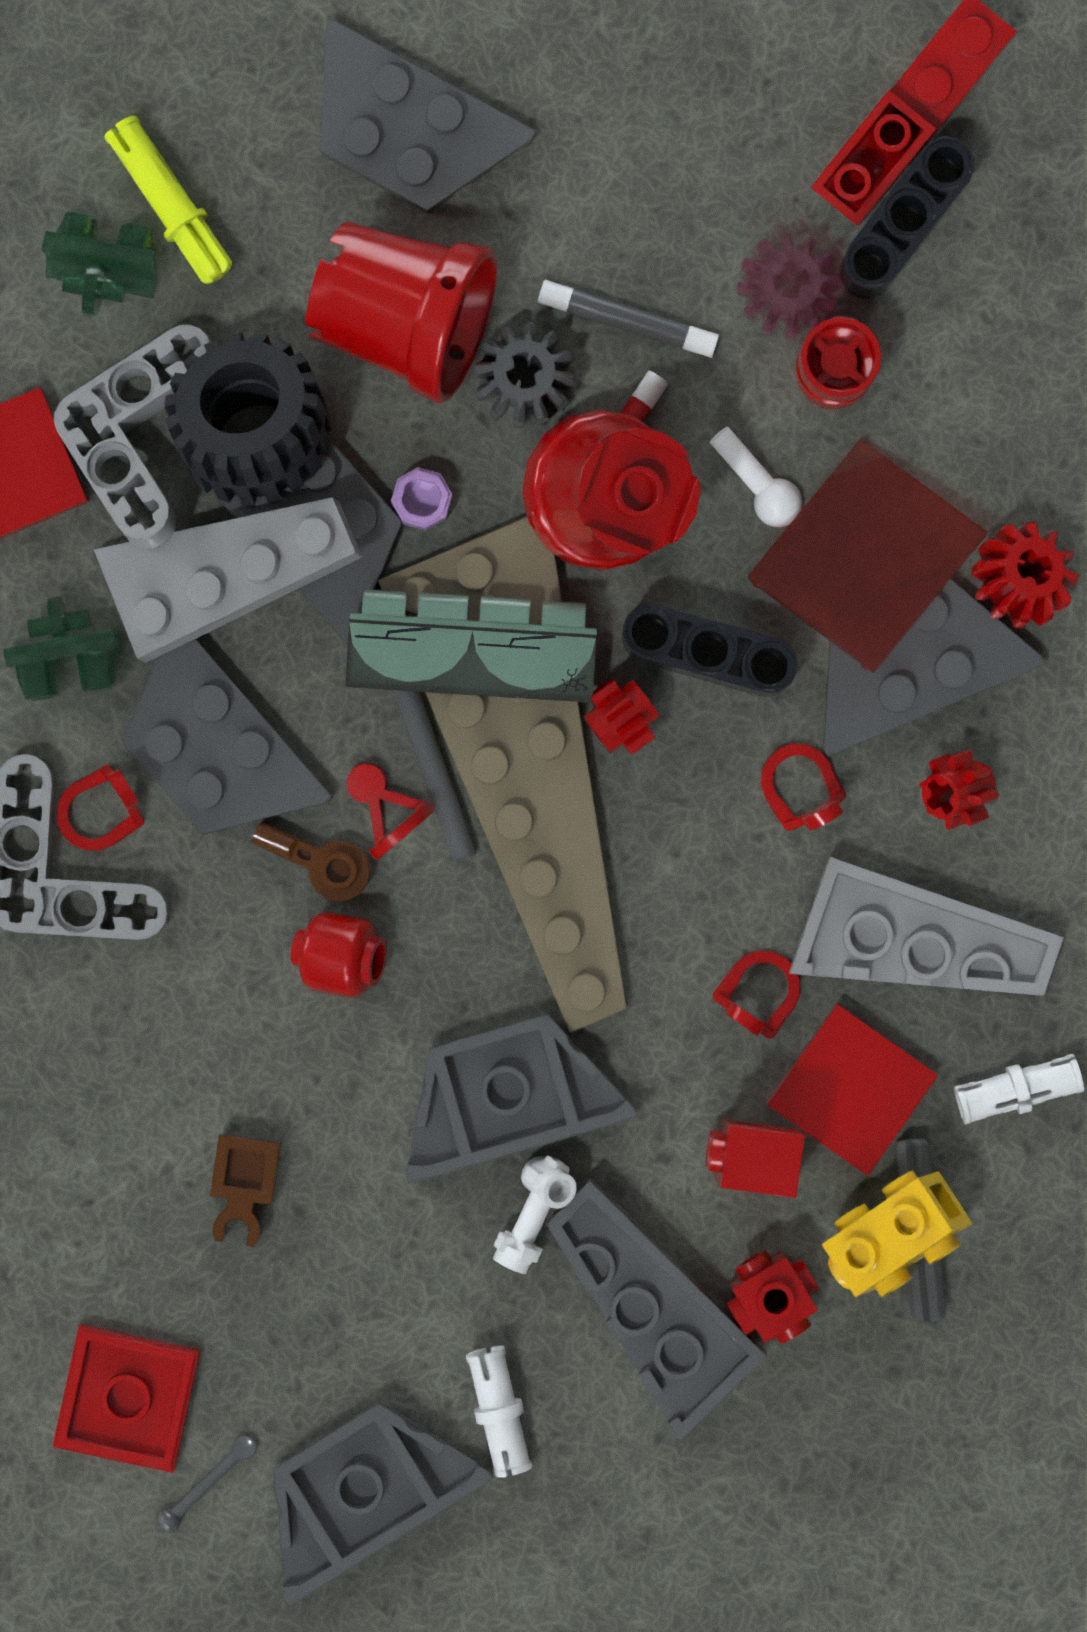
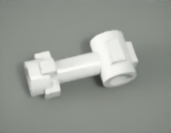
(549, 1188)

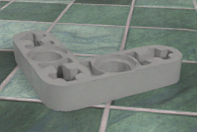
(115, 417)
(51, 893)

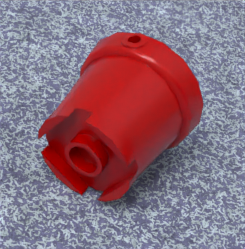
(404, 305)
(608, 490)

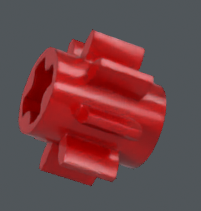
(621, 716)
(958, 789)

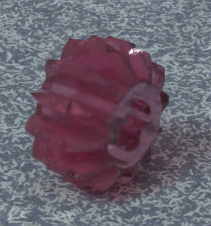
(768, 272)

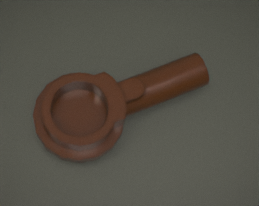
(335, 870)

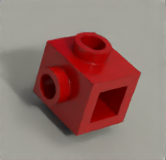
(762, 1274)

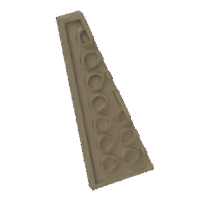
(530, 780)

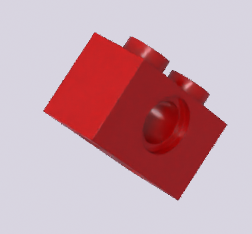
(756, 1157)

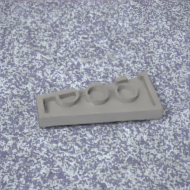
(222, 571)
(908, 935)

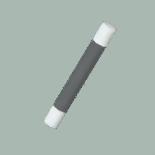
(628, 318)

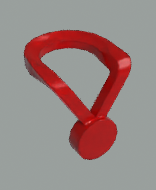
(368, 785)
(125, 794)
(815, 818)
(728, 985)

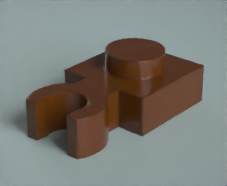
(244, 1175)

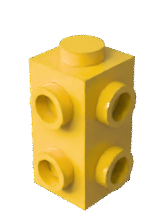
(881, 1243)

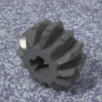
(503, 370)

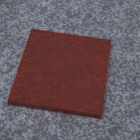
(867, 556)

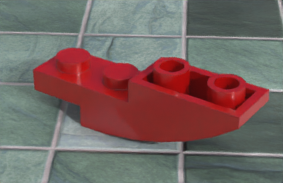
(913, 110)

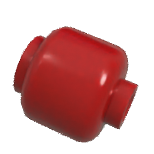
(339, 954)

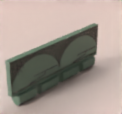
(460, 656)

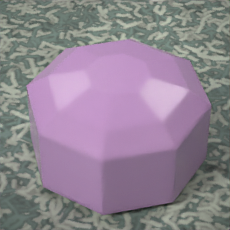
(421, 498)

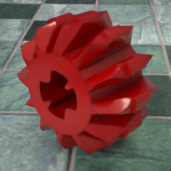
(1028, 597)

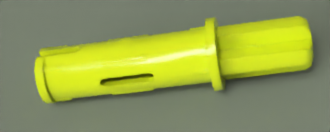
(169, 200)

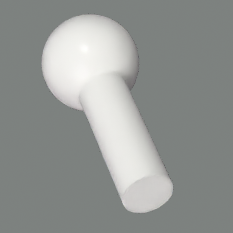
(775, 500)

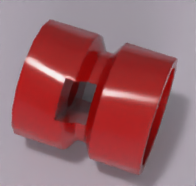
(837, 362)

